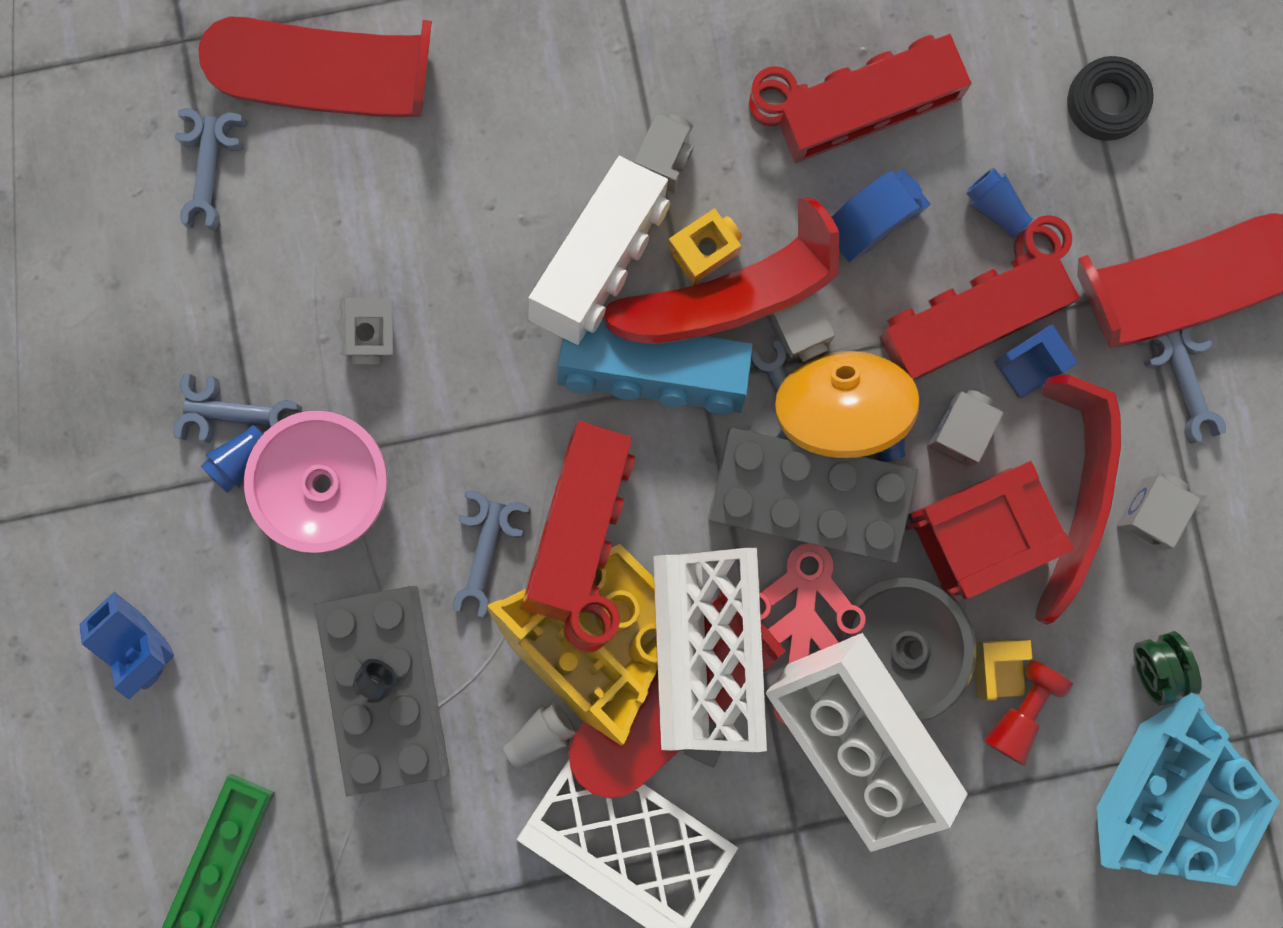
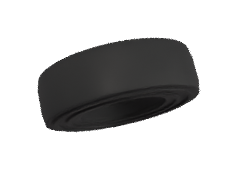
(1122, 73)

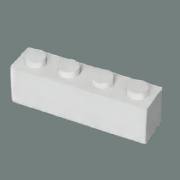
(598, 251)

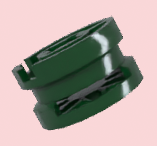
(1167, 668)

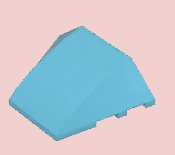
(1184, 800)

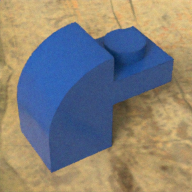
(878, 212)
(126, 643)

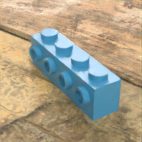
(677, 373)

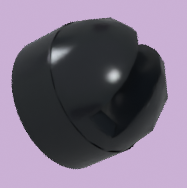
(380, 673)

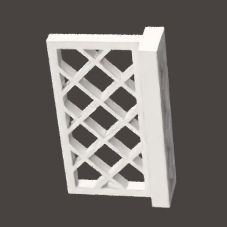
(685, 651)
(607, 882)

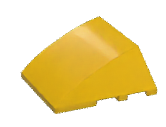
(599, 685)

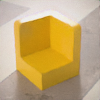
(1000, 668)

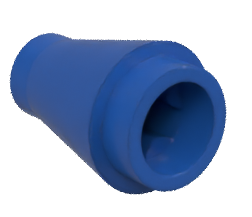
(999, 202)
(229, 461)

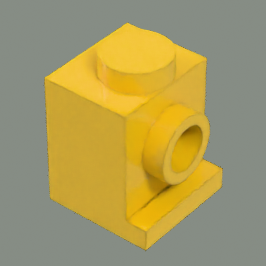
(708, 228)

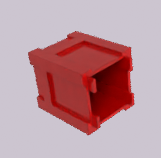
(990, 532)

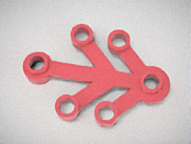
(803, 621)

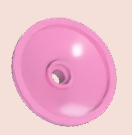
(284, 477)

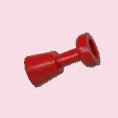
(1018, 729)

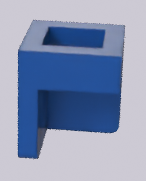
(1035, 361)

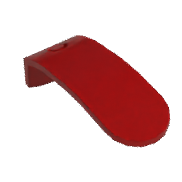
(317, 67)
(1187, 282)
(738, 296)
(1096, 491)
(618, 770)

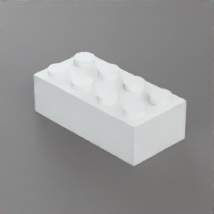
(867, 744)

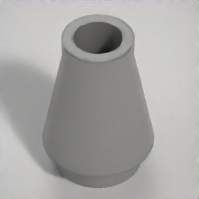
(542, 734)

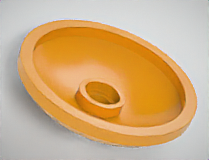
(847, 404)

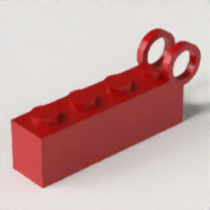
(863, 99)
(988, 310)
(576, 533)

